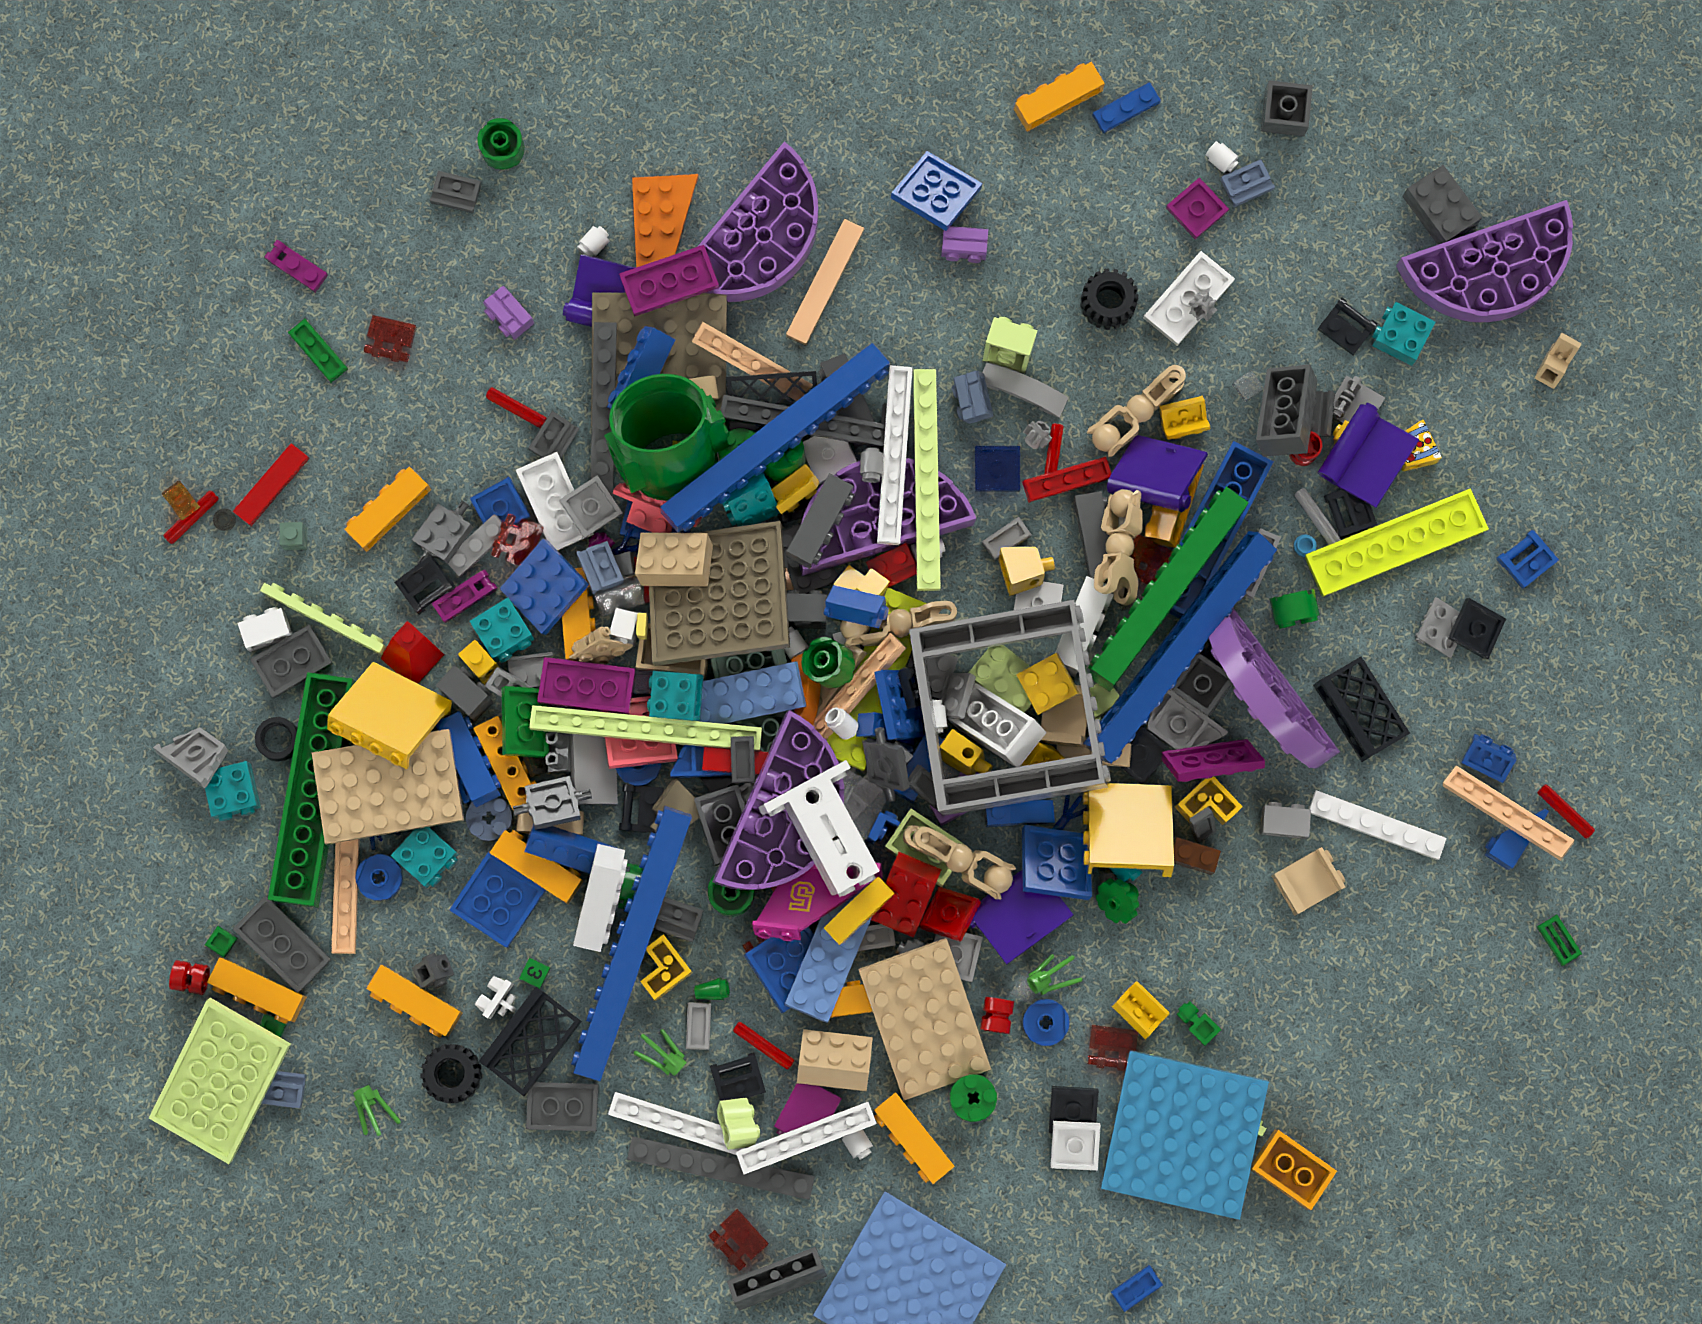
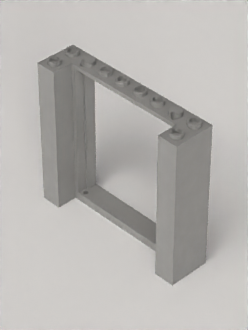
(1021, 782)

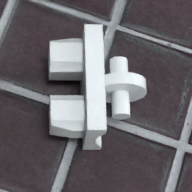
(489, 1006)

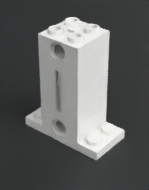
(827, 831)

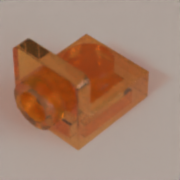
(180, 500)

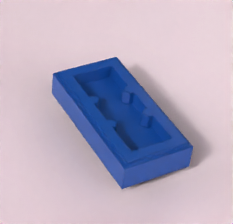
(1136, 1288)

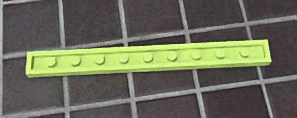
(926, 480)
(639, 727)

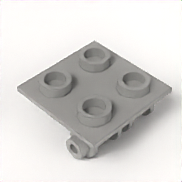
(1350, 396)
(1438, 626)

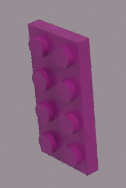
(669, 280)
(586, 686)
(1213, 760)

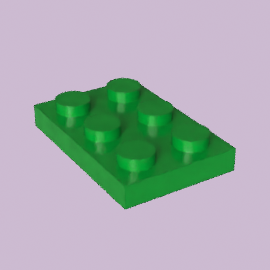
(516, 716)

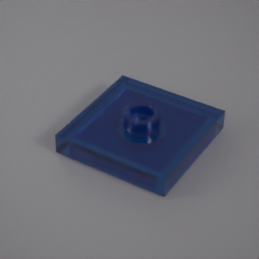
(997, 468)

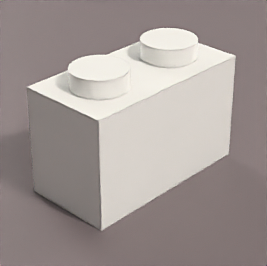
(624, 626)
(264, 629)

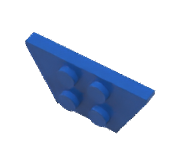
(690, 764)

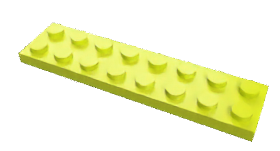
(1396, 542)
(852, 748)

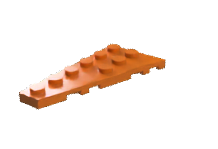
(660, 214)

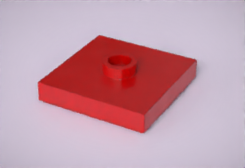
(950, 914)

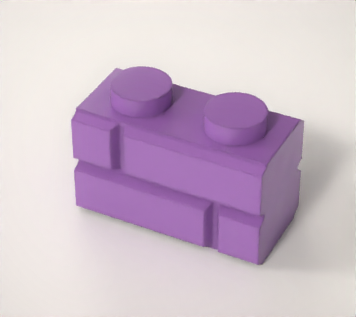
(965, 244)
(508, 313)

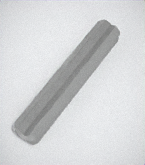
(1317, 516)

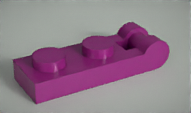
(296, 266)
(464, 596)

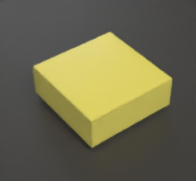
(642, 626)

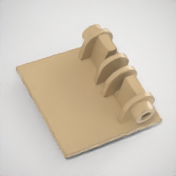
(598, 647)

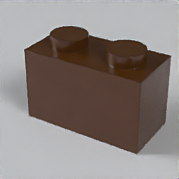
(1195, 856)

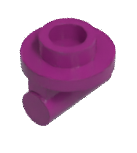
(599, 538)

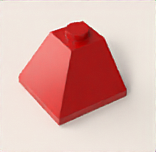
(411, 653)

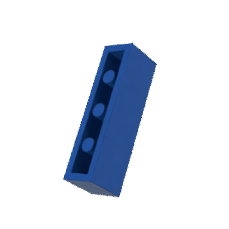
(644, 360)
(469, 761)
(563, 847)

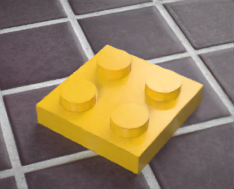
(1047, 683)

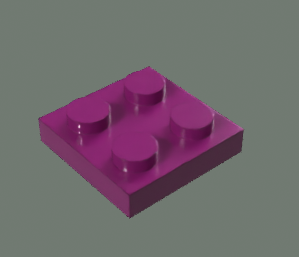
(1197, 208)

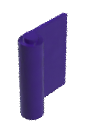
(592, 276)
(1368, 456)
(1158, 471)
(1019, 918)

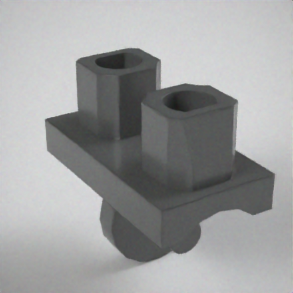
(559, 752)

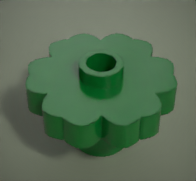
(1118, 900)

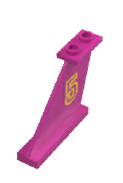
(800, 904)

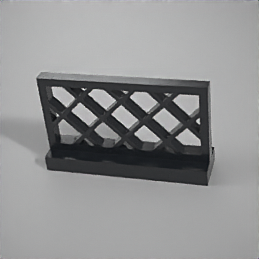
(735, 425)
(1347, 721)
(513, 1030)

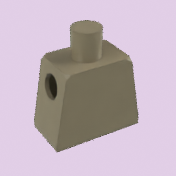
(678, 798)

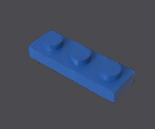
(1126, 107)

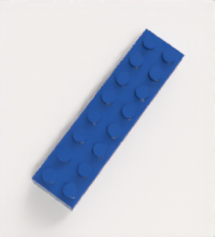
(1244, 474)

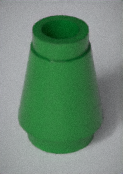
(713, 990)

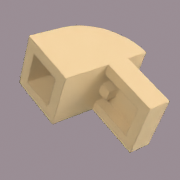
(1557, 360)

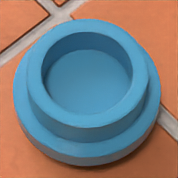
(1304, 544)

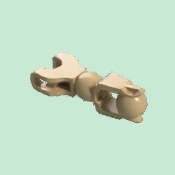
(1138, 410)
(1117, 564)
(898, 623)
(961, 859)

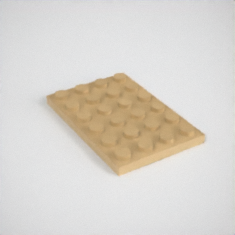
(373, 797)
(924, 1019)

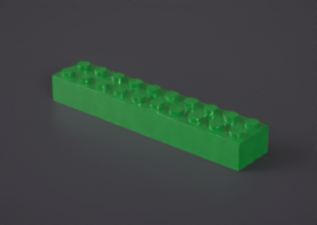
(1170, 585)
(301, 844)

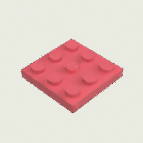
(636, 752)

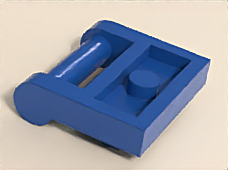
(1533, 564)

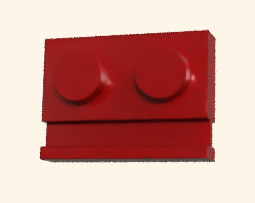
(895, 564)

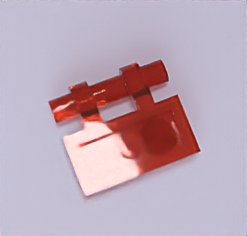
(392, 332)
(523, 542)
(1149, 554)
(1111, 1039)
(744, 1235)

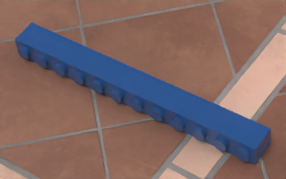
(775, 438)
(1182, 644)
(632, 943)

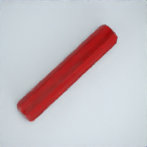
(515, 407)
(1054, 448)
(182, 526)
(1566, 811)
(763, 1045)

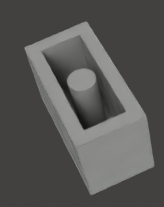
(1285, 821)

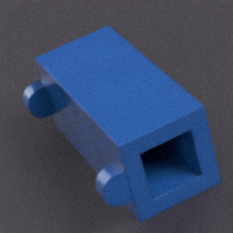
(856, 606)

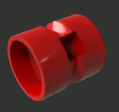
(1314, 449)
(181, 977)
(997, 1015)

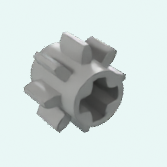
(1202, 306)
(1037, 434)

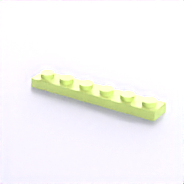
(316, 613)

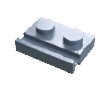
(1247, 183)
(600, 567)
(286, 1090)

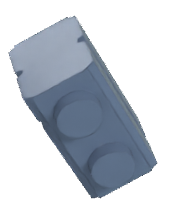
(972, 397)

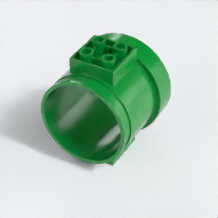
(655, 409)

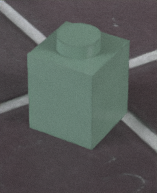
(293, 536)

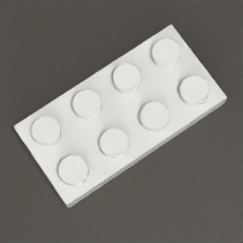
(1171, 310)
(545, 485)

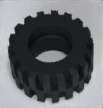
(1117, 283)
(431, 1073)

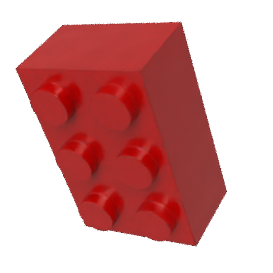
(913, 885)

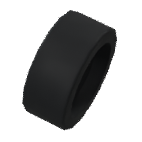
(260, 741)

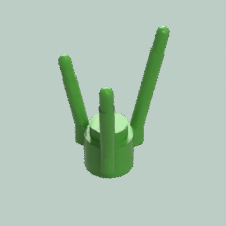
(1039, 981)
(673, 1062)
(364, 1100)

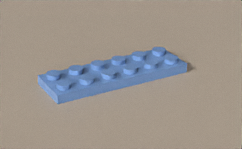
(752, 694)
(824, 970)

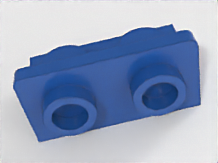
(1489, 757)
(878, 829)

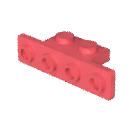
(645, 511)

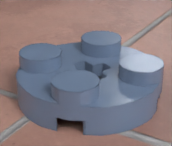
(493, 831)

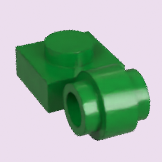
(1203, 1027)

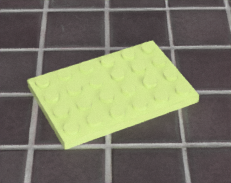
(219, 1080)

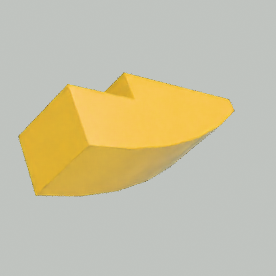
(859, 911)

